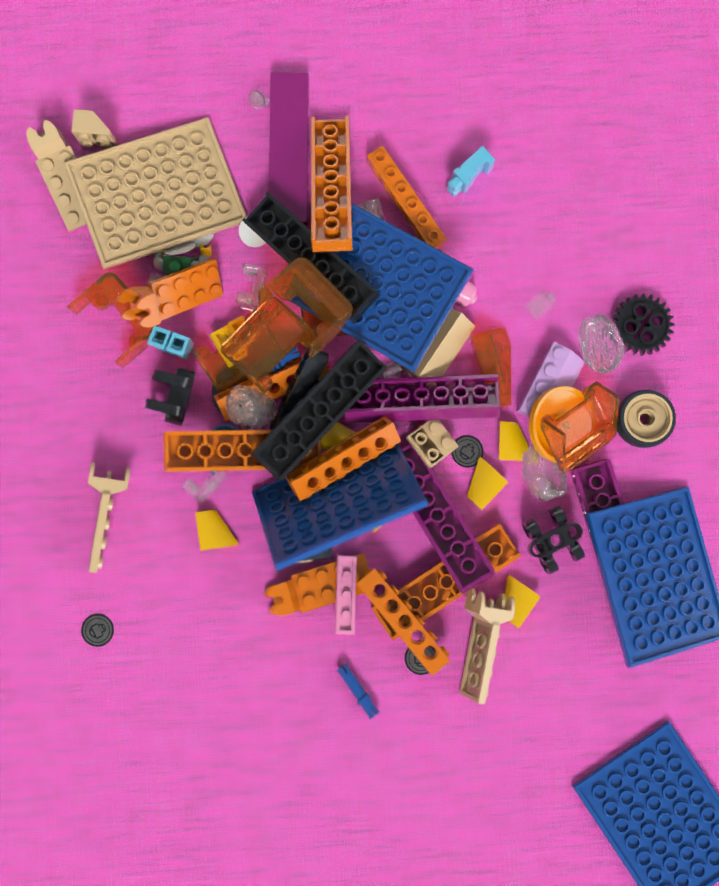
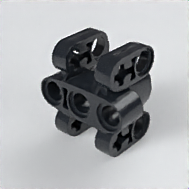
(178, 395)
(565, 540)

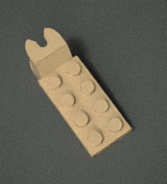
(51, 153)
(106, 487)
(483, 642)

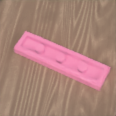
(345, 594)

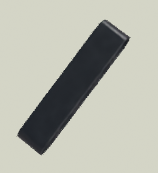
(302, 381)

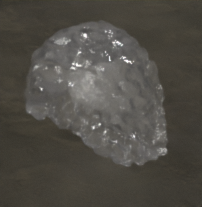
(600, 344)
(255, 409)
(542, 476)

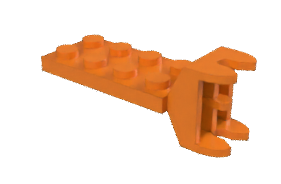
(172, 294)
(310, 588)

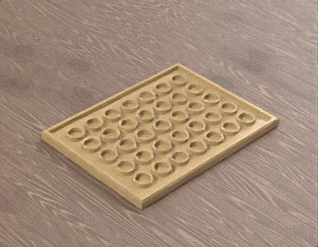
(155, 192)

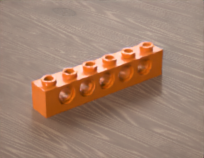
(405, 198)
(277, 377)
(332, 458)
(431, 663)

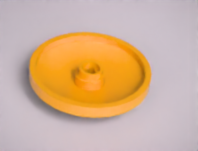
(552, 402)

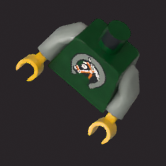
(174, 263)

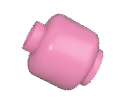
(468, 295)

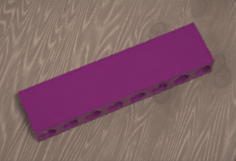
(289, 141)
(426, 401)
(596, 487)
(447, 529)

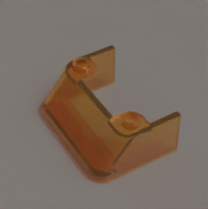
(317, 292)
(104, 294)

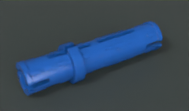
(358, 691)

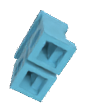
(469, 170)
(170, 342)

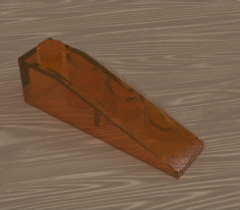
(493, 356)

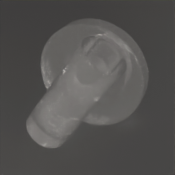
(258, 99)
(392, 371)

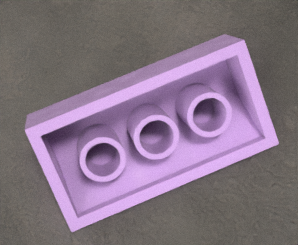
(557, 369)

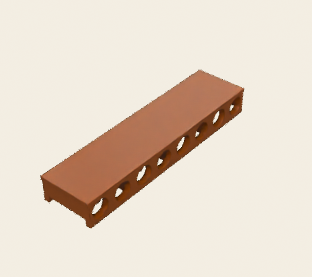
(331, 185)
(216, 450)
(437, 589)

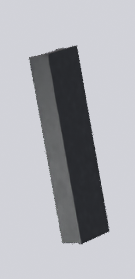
(294, 240)
(318, 410)

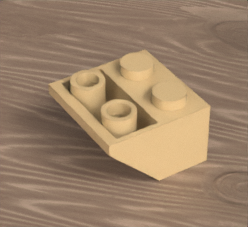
(91, 130)
(432, 442)

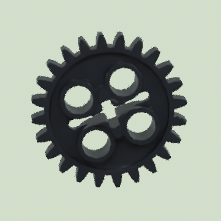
(657, 334)

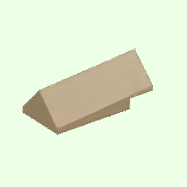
(444, 347)

